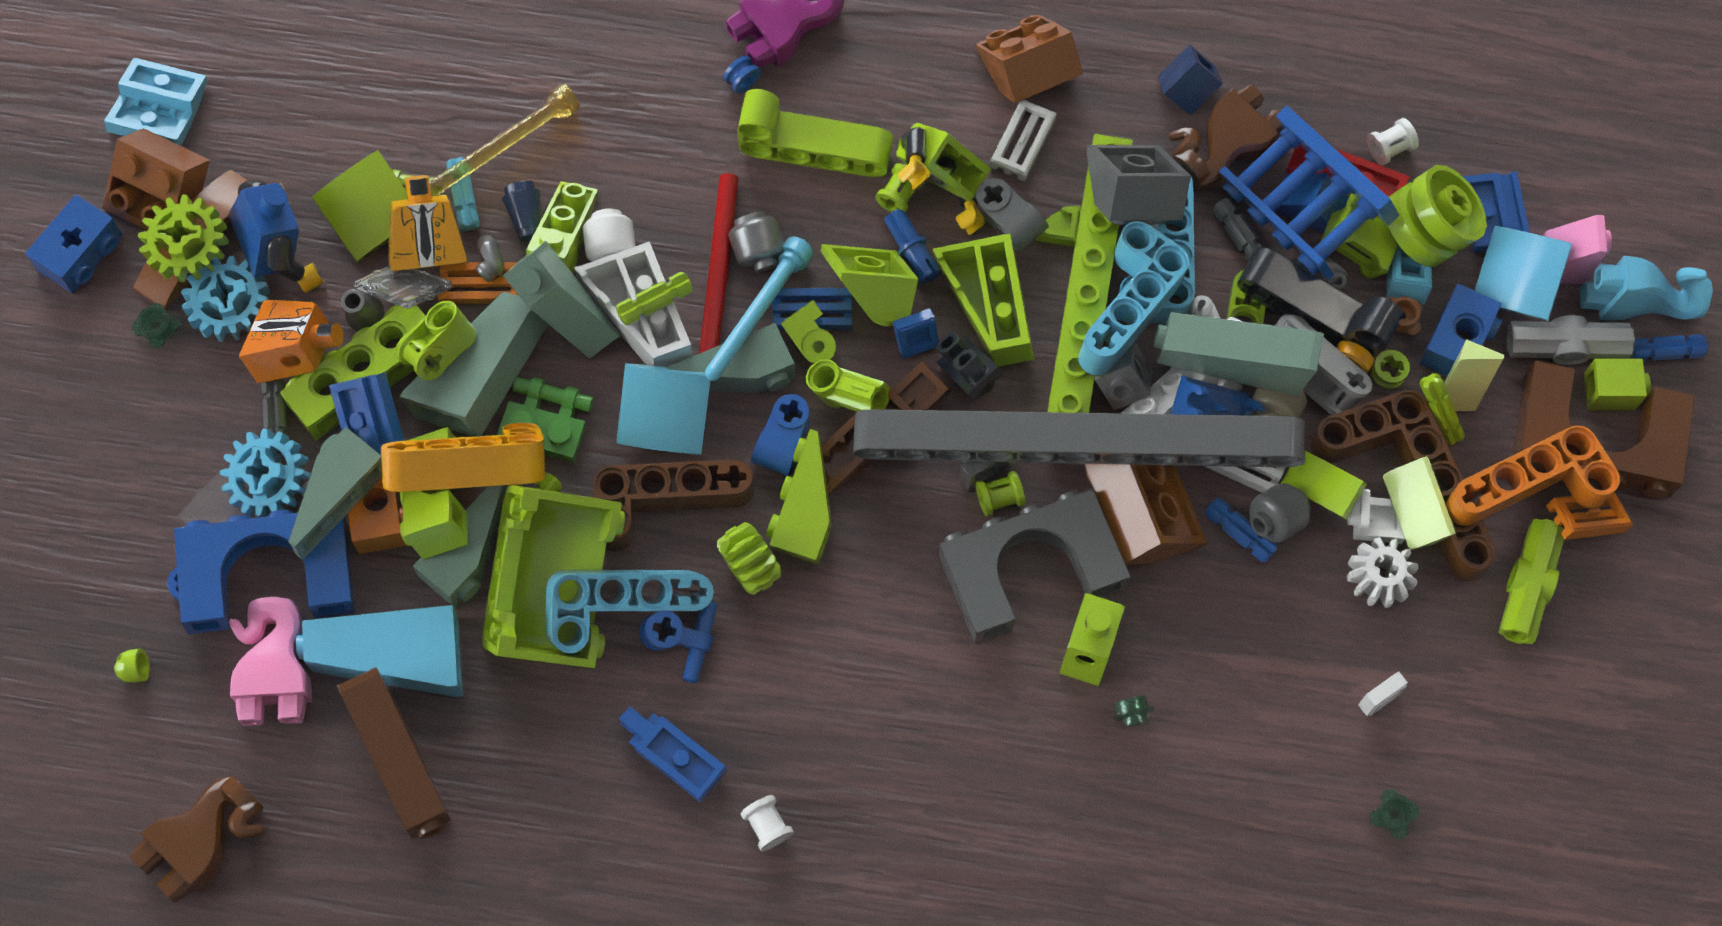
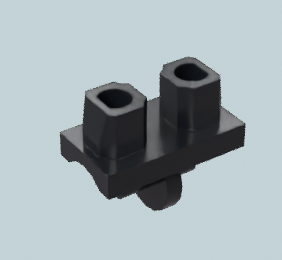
(967, 365)

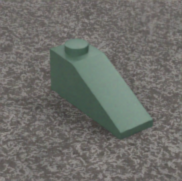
(561, 300)
(757, 366)
(338, 481)
(458, 572)

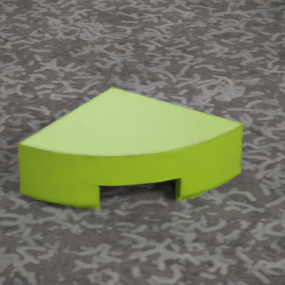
(1062, 227)

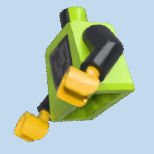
(945, 163)

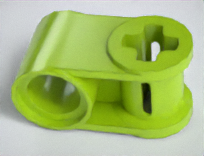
(439, 337)

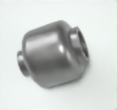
(756, 241)

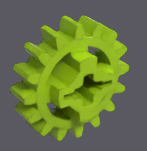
(196, 244)

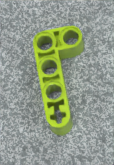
(810, 140)

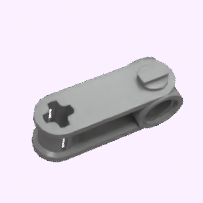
(1333, 375)

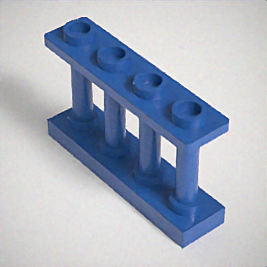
(1319, 156)

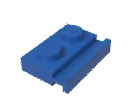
(1501, 202)
(367, 409)

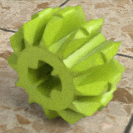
(749, 558)

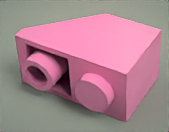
(1589, 247)

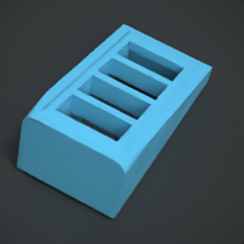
(1406, 283)

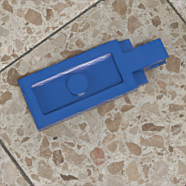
(673, 753)

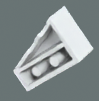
(612, 279)

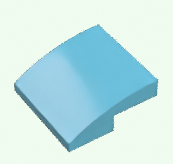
(157, 100)
(1523, 271)
(663, 409)

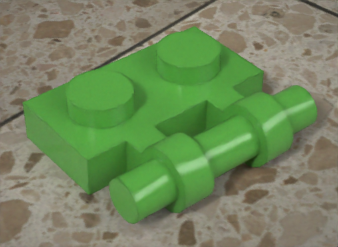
(560, 431)

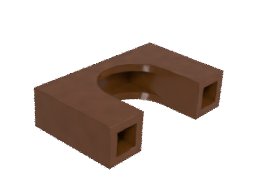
(1661, 449)

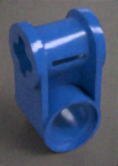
(779, 438)

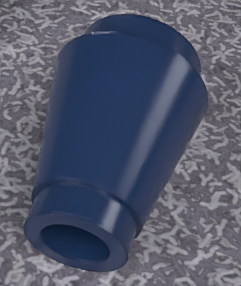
(523, 207)

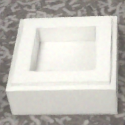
(1383, 694)

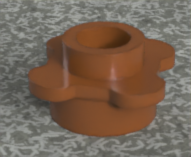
(1412, 310)

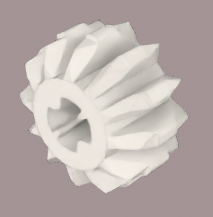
(1367, 572)

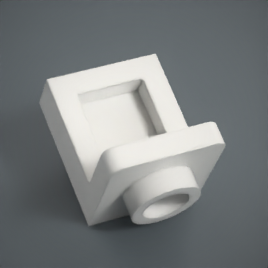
(1375, 518)

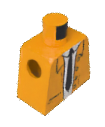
(423, 229)

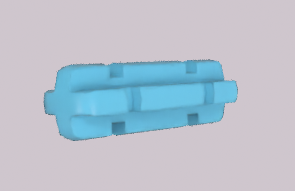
(464, 201)

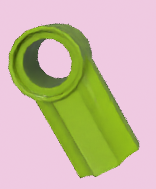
(847, 389)

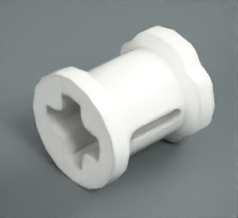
(1392, 141)
(767, 823)

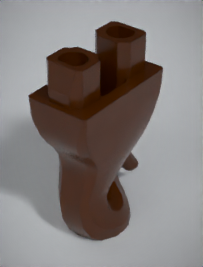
(1232, 135)
(196, 838)

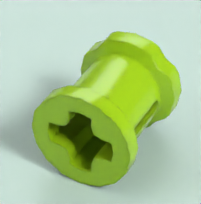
(890, 198)
(1000, 493)

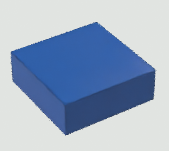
(916, 333)

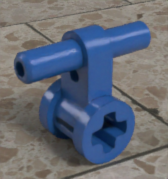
(697, 641)

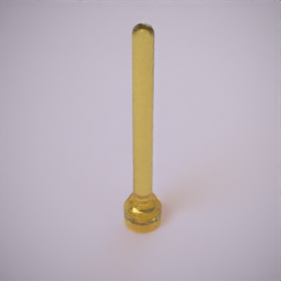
(559, 104)

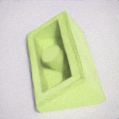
(1471, 375)
(1418, 504)

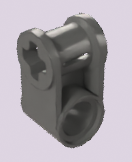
(1011, 214)

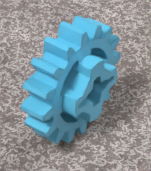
(209, 296)
(259, 458)

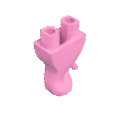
(271, 668)

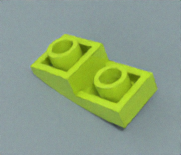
(1326, 484)

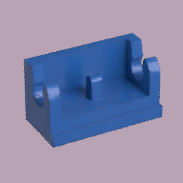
(1205, 398)

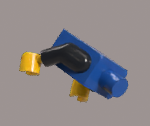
(270, 233)

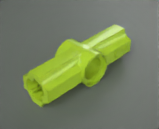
(1532, 582)

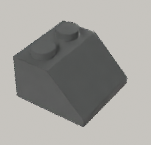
(1137, 183)

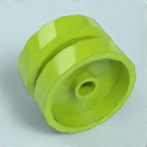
(1437, 216)

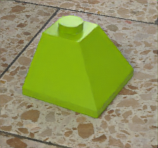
(875, 279)

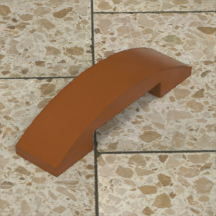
(220, 195)

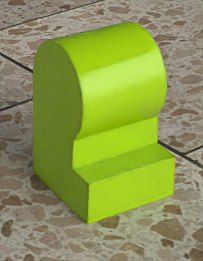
(808, 337)

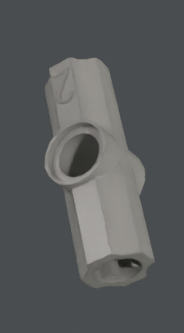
(1569, 340)

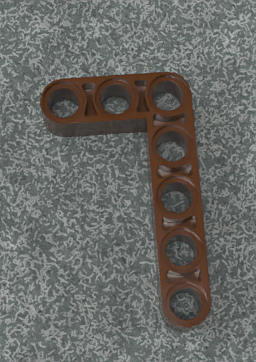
(1404, 434)

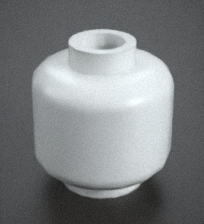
(607, 234)

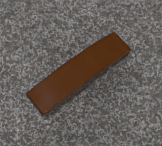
(916, 391)

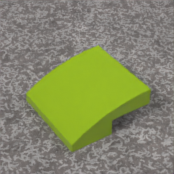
(360, 204)

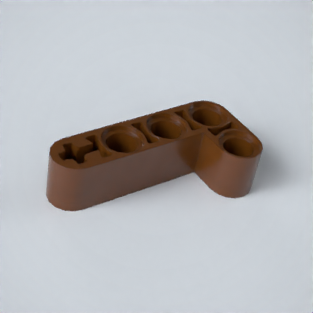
(673, 495)

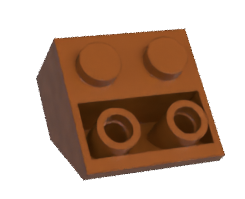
(1030, 57)
(149, 171)

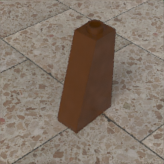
(394, 754)

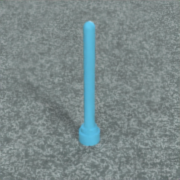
(794, 258)

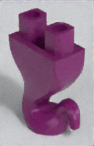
(778, 26)

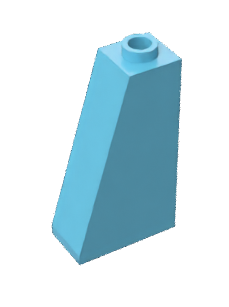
(407, 646)

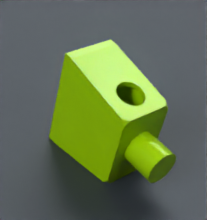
(1093, 638)

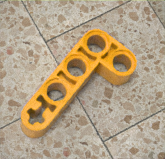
(465, 461)

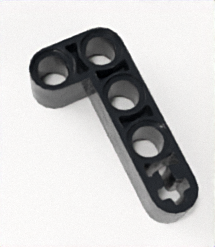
(1294, 291)

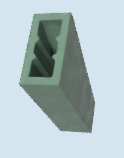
(1240, 351)
(481, 375)

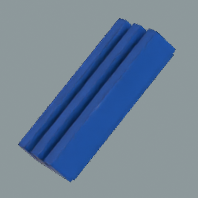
(816, 294)

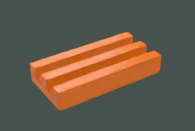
(472, 297)
(1590, 523)

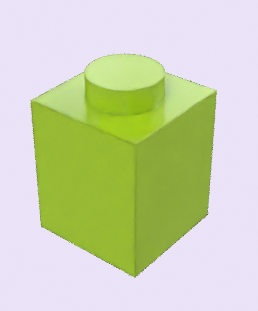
(1616, 384)

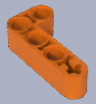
(1527, 481)

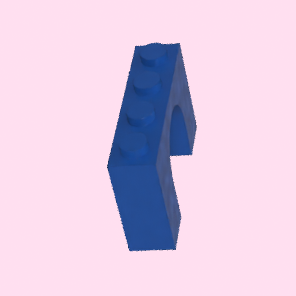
(211, 549)

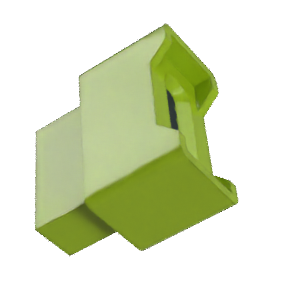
(1369, 245)

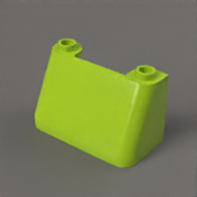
(535, 539)

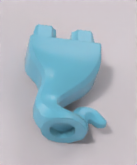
(1640, 288)

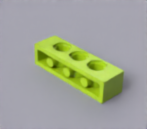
(303, 391)

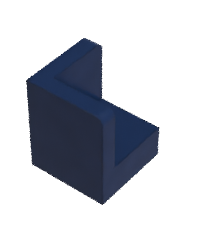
(1190, 80)

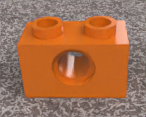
(376, 529)

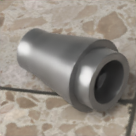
(361, 309)

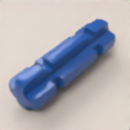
(1670, 347)
(1240, 529)

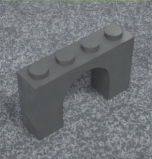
(1071, 525)

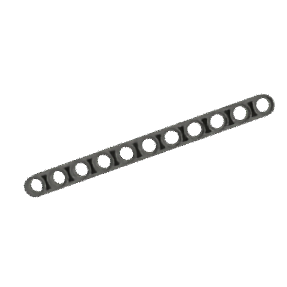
(1080, 438)

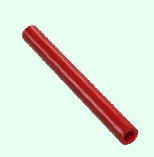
(719, 262)

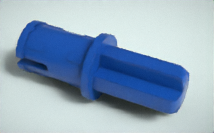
(912, 246)

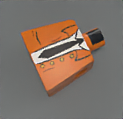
(288, 340)

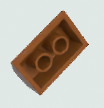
(1146, 510)

